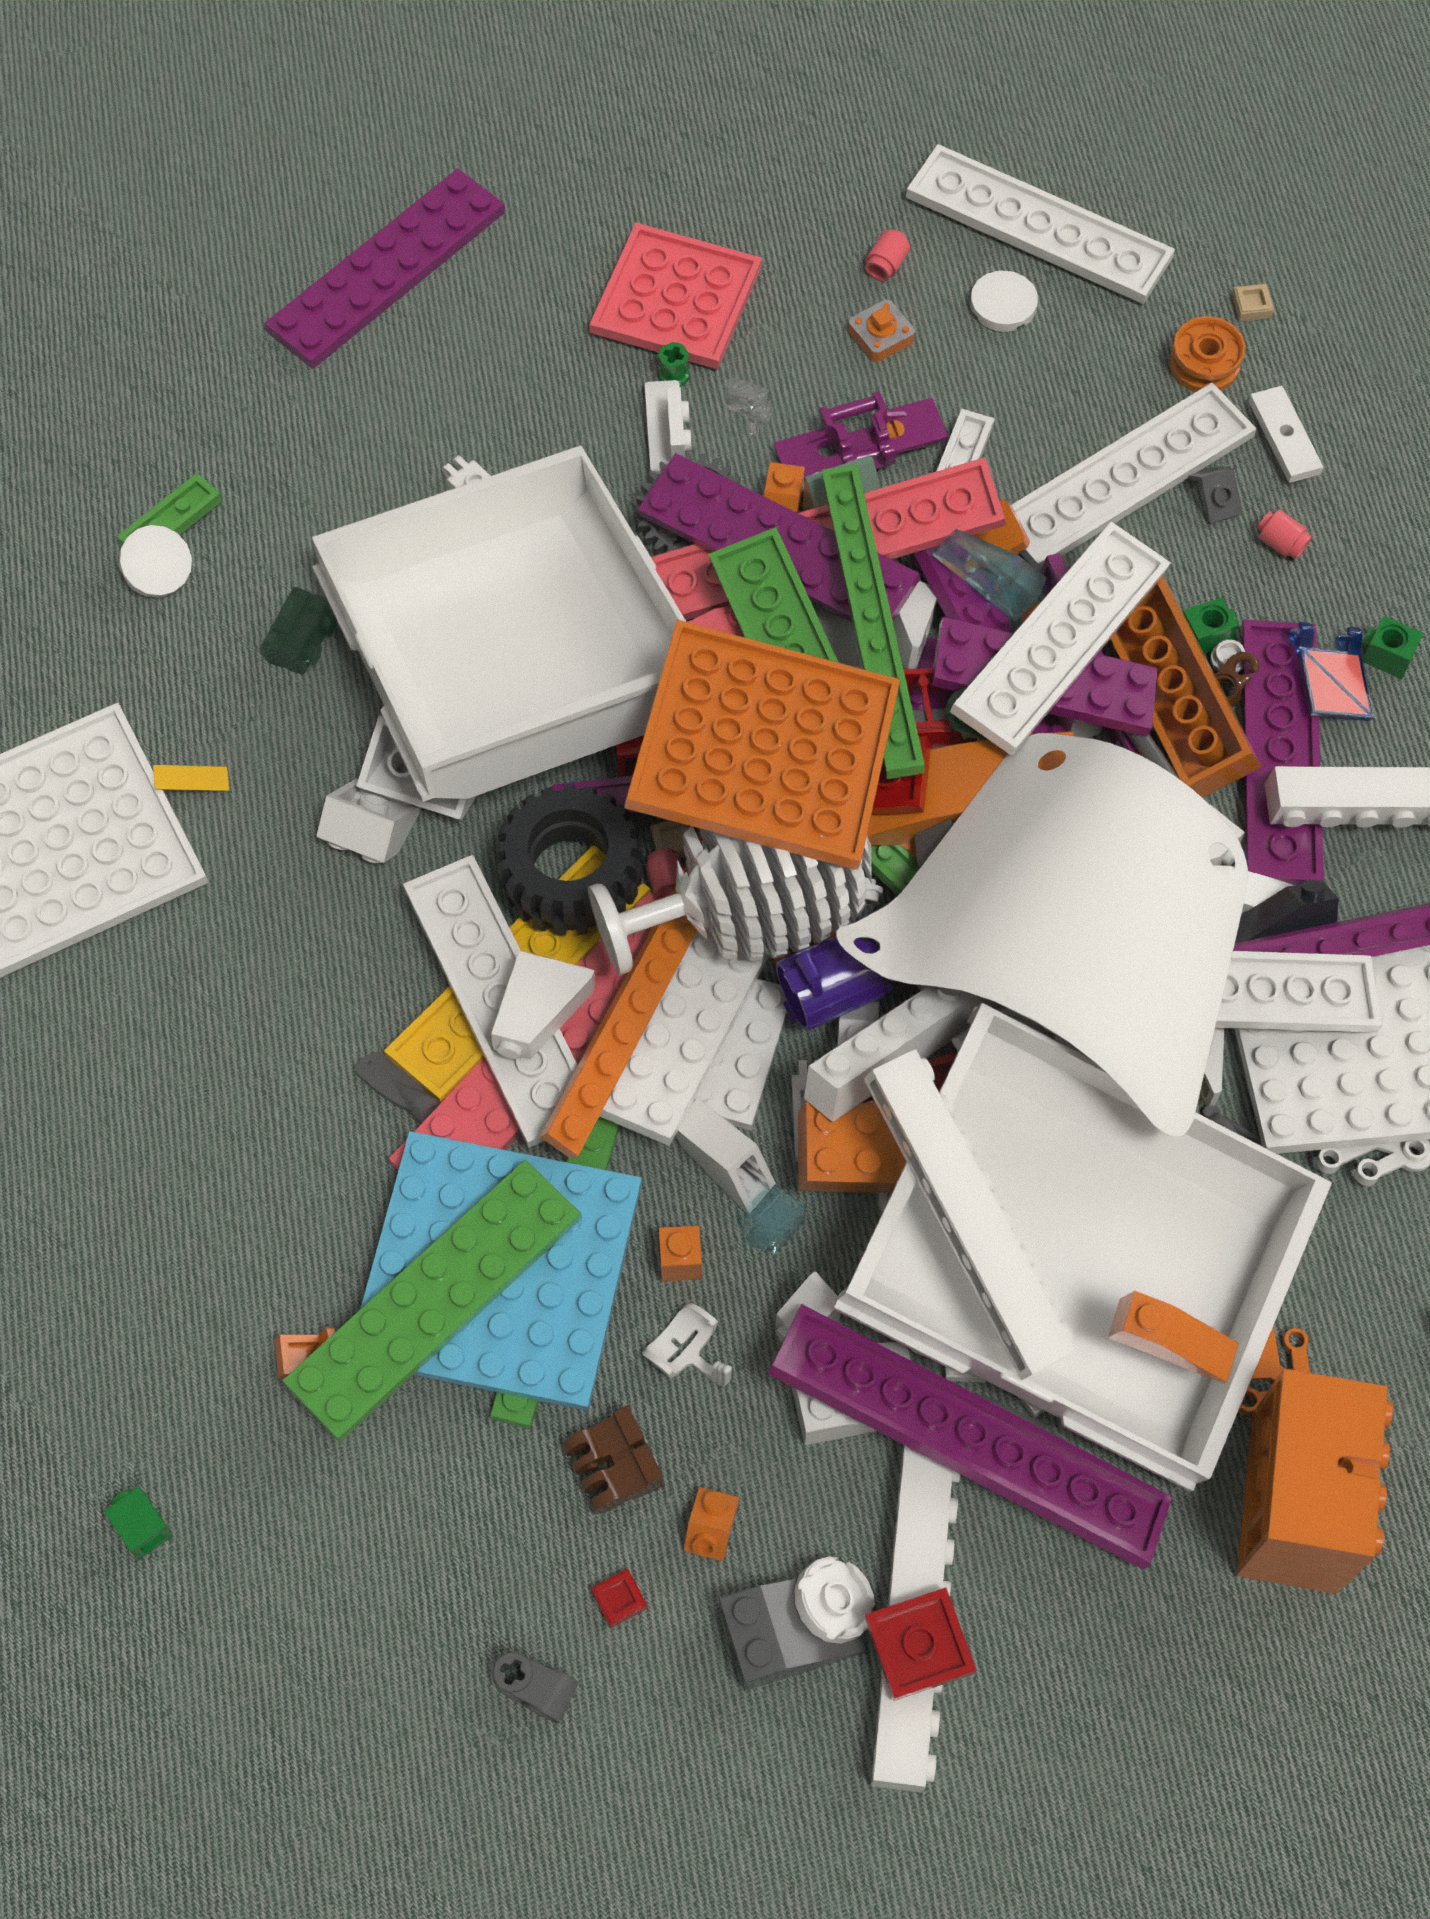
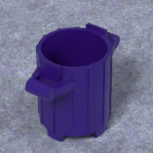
(828, 982)

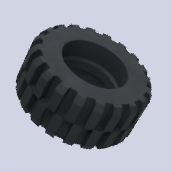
(558, 818)

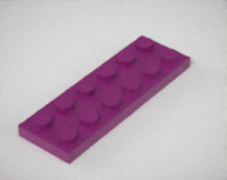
(1105, 694)

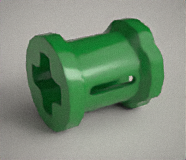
(674, 361)

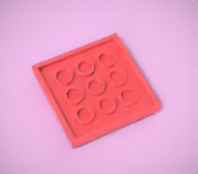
(677, 293)

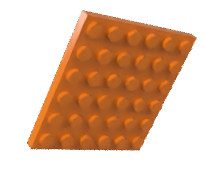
(764, 745)

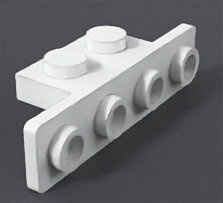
(665, 422)

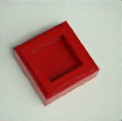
(619, 1598)

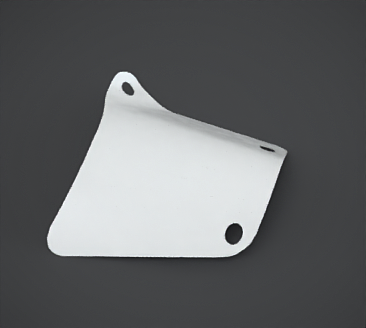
(1082, 909)

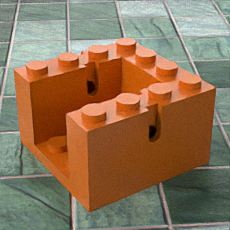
(1314, 1481)

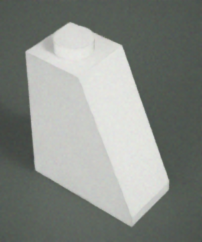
(538, 1002)
(725, 1155)

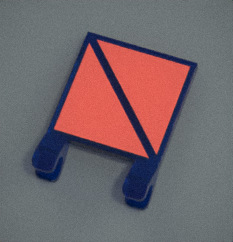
(1333, 678)

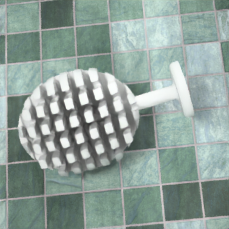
(744, 898)

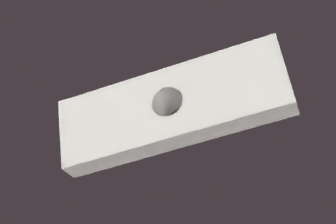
(1285, 434)

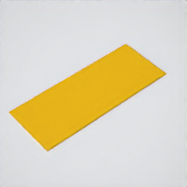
(191, 777)

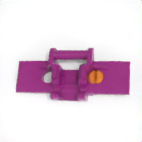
(889, 434)

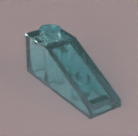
(993, 572)

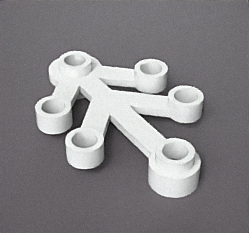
(1399, 1158)

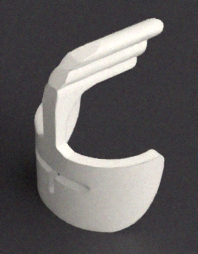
(686, 1322)

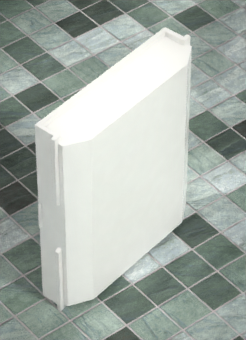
(503, 623)
(1103, 1214)

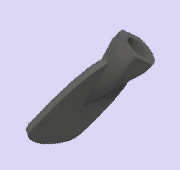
(395, 1085)

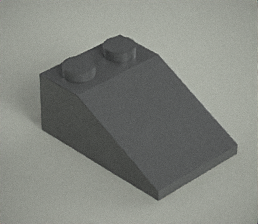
(772, 1639)

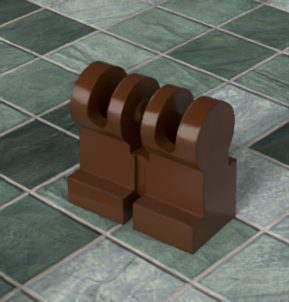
(634, 1466)

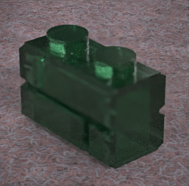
(299, 631)

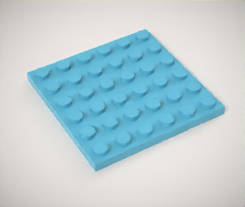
(553, 1321)

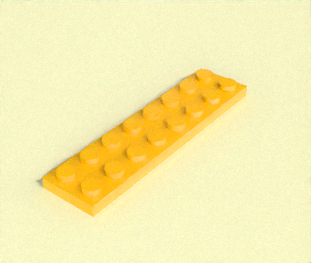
(440, 1045)

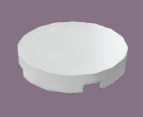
(1004, 300)
(155, 561)
(833, 1600)

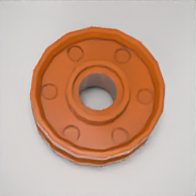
(1206, 352)

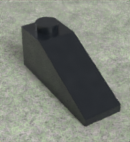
(1290, 910)

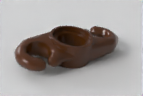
(1228, 674)

